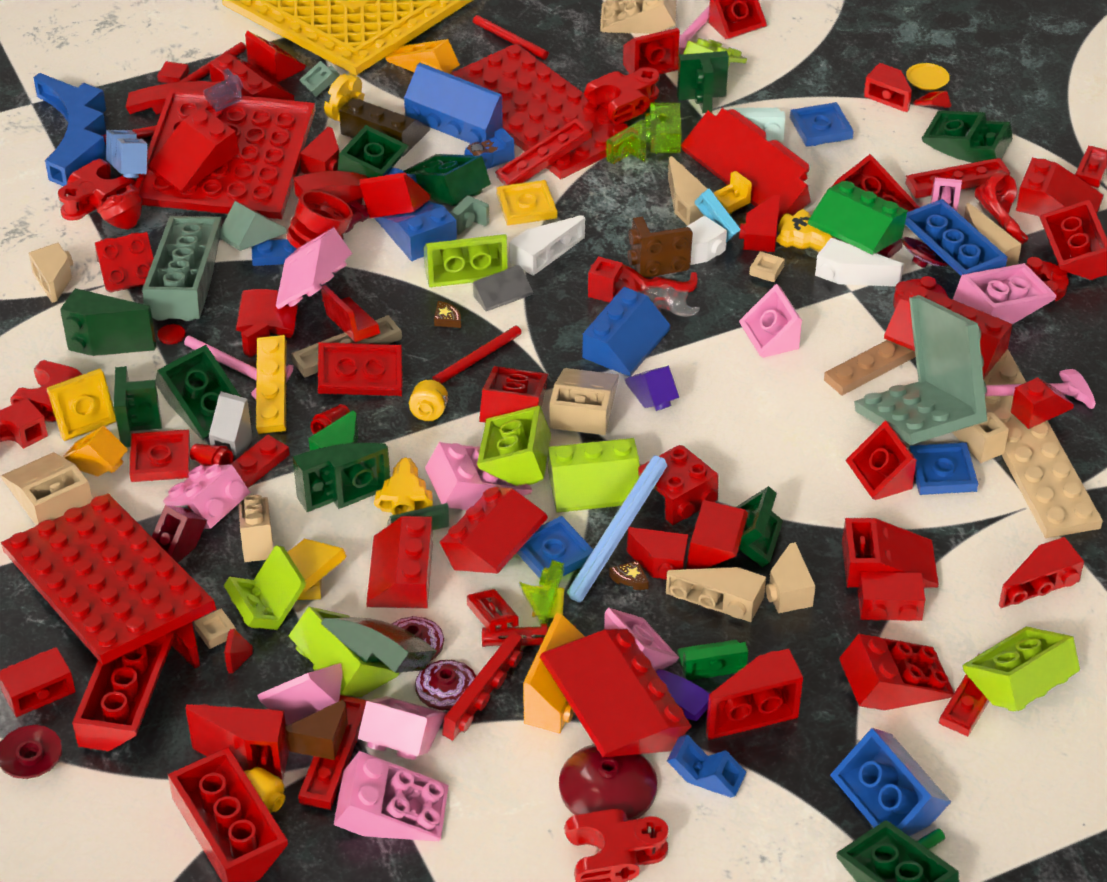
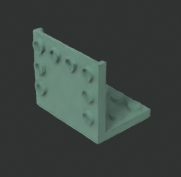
(949, 378)

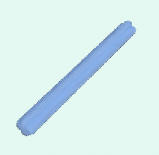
(617, 529)

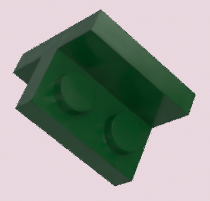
(702, 77)
(135, 405)
(761, 527)

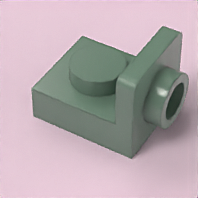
(319, 78)
(470, 211)

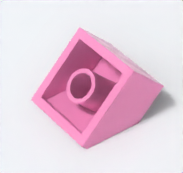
(399, 726)

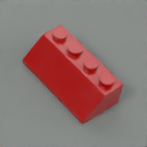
(994, 331)
(119, 696)
(227, 817)

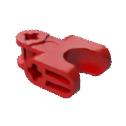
(627, 94)
(87, 186)
(47, 375)
(622, 844)

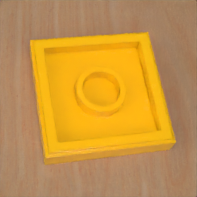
(526, 202)
(82, 404)
(315, 560)

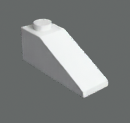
(707, 240)
(545, 243)
(853, 266)

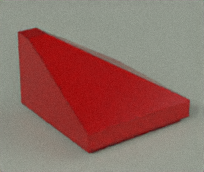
(934, 99)
(236, 650)

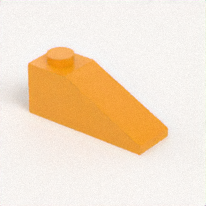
(434, 54)

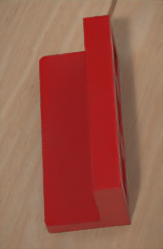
(349, 316)

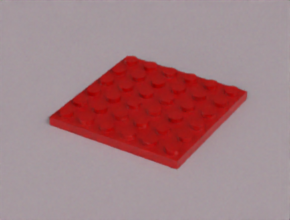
(258, 177)

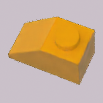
(97, 452)

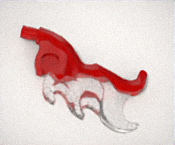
(661, 291)

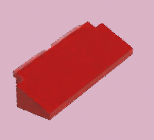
(736, 144)

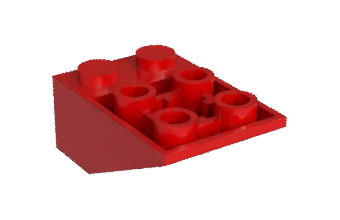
(883, 547)
(893, 673)
(252, 735)

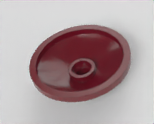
(590, 788)

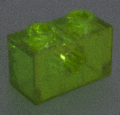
(664, 128)

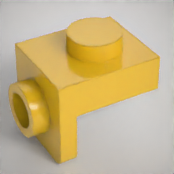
(736, 194)

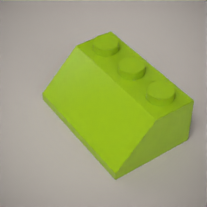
(464, 260)
(516, 446)
(592, 474)
(327, 650)
(1023, 667)

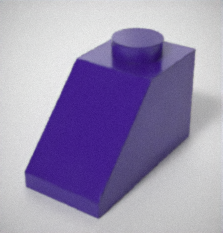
(654, 387)

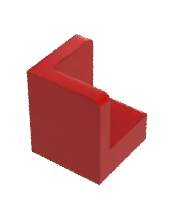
(603, 278)

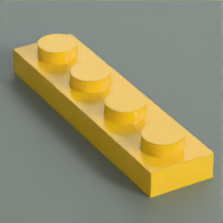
(271, 384)

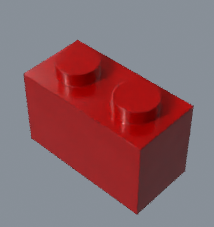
(891, 596)
(36, 682)

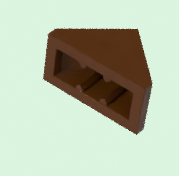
(319, 732)

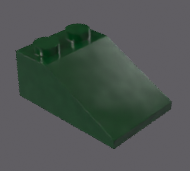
(451, 177)
(106, 324)
(193, 388)
(893, 856)

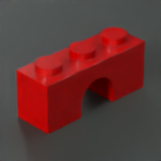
(22, 423)

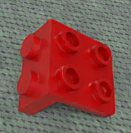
(124, 261)
(684, 483)

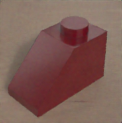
(178, 531)

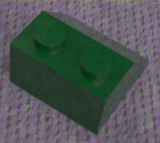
(371, 153)

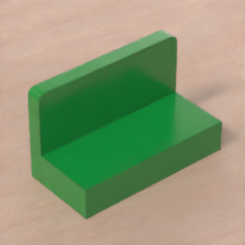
(713, 659)

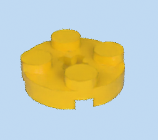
(341, 92)

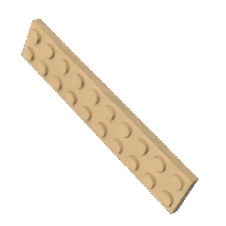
(1041, 464)

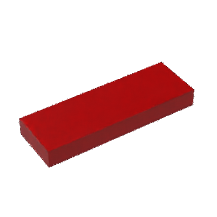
(964, 708)

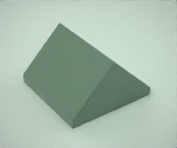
(248, 228)

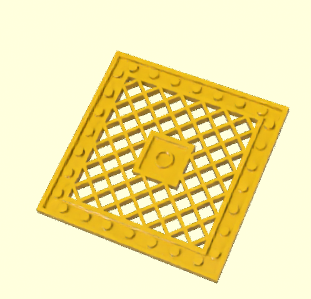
(348, 31)

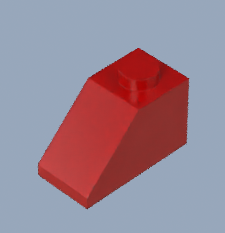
(888, 87)
(320, 154)
(761, 226)
(1038, 402)
(657, 550)

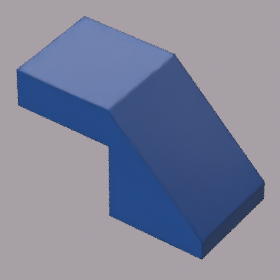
(712, 772)

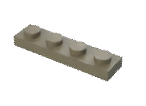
(307, 359)

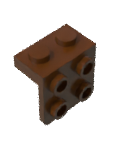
(659, 251)

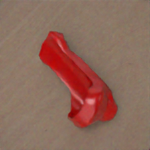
(997, 197)

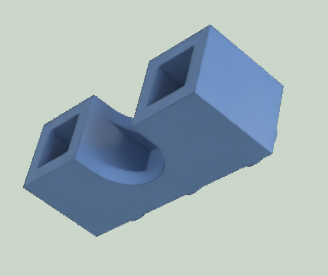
(126, 152)

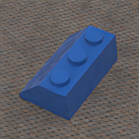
(624, 332)
(889, 784)

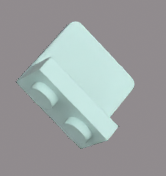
(768, 119)

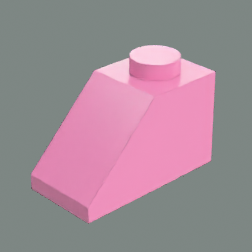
(947, 190)

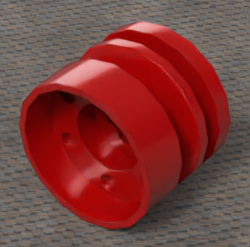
(316, 215)

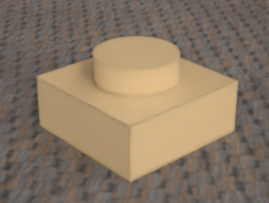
(767, 266)
(214, 628)

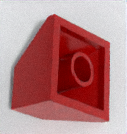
(653, 51)

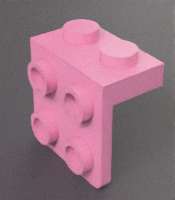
(209, 492)

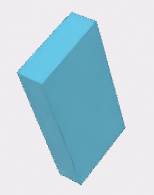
(714, 210)

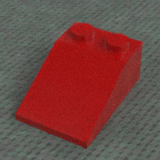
(194, 150)
(872, 177)
(1052, 187)
(511, 391)
(756, 696)

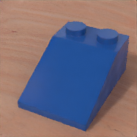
(415, 229)

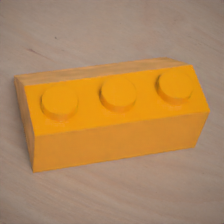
(543, 700)

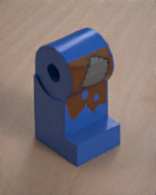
(494, 150)

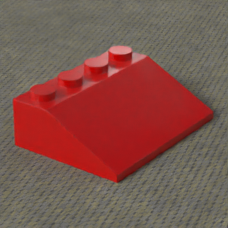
(616, 694)

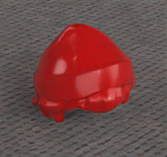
(123, 209)

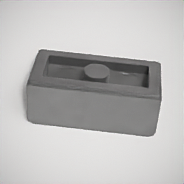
(501, 288)

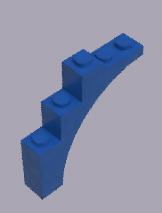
(84, 113)

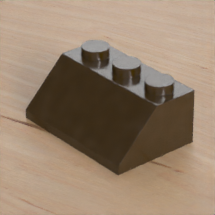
(358, 113)

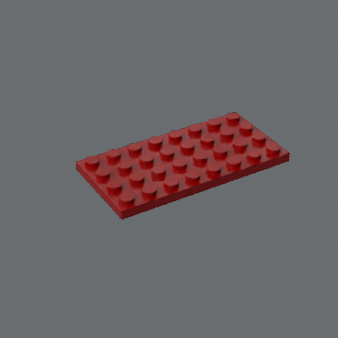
(540, 103)
(107, 578)

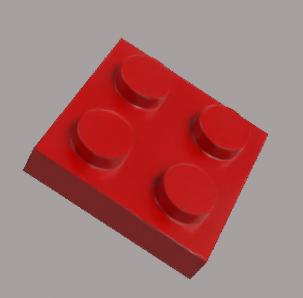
(160, 455)

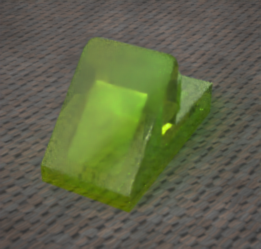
(628, 142)
(540, 599)

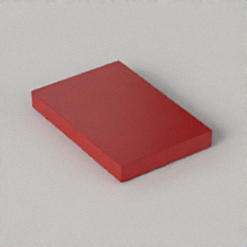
(359, 369)

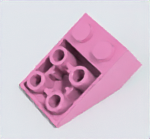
(311, 266)
(459, 479)
(390, 801)

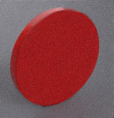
(171, 334)

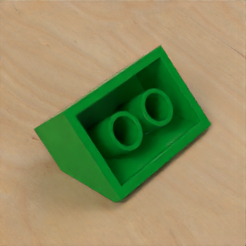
(859, 217)

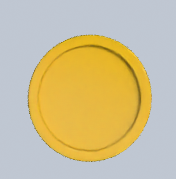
(927, 76)

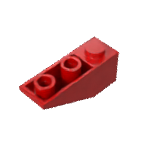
(1045, 570)

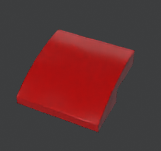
(261, 305)

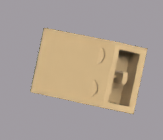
(637, 16)
(582, 401)
(48, 487)

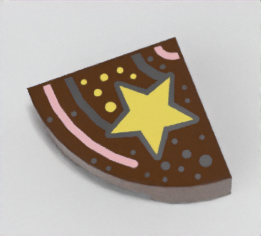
(447, 315)
(630, 575)

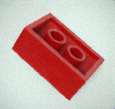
(253, 80)
(1077, 239)
(492, 531)
(401, 564)

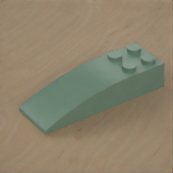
(182, 268)

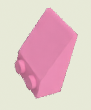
(1004, 292)

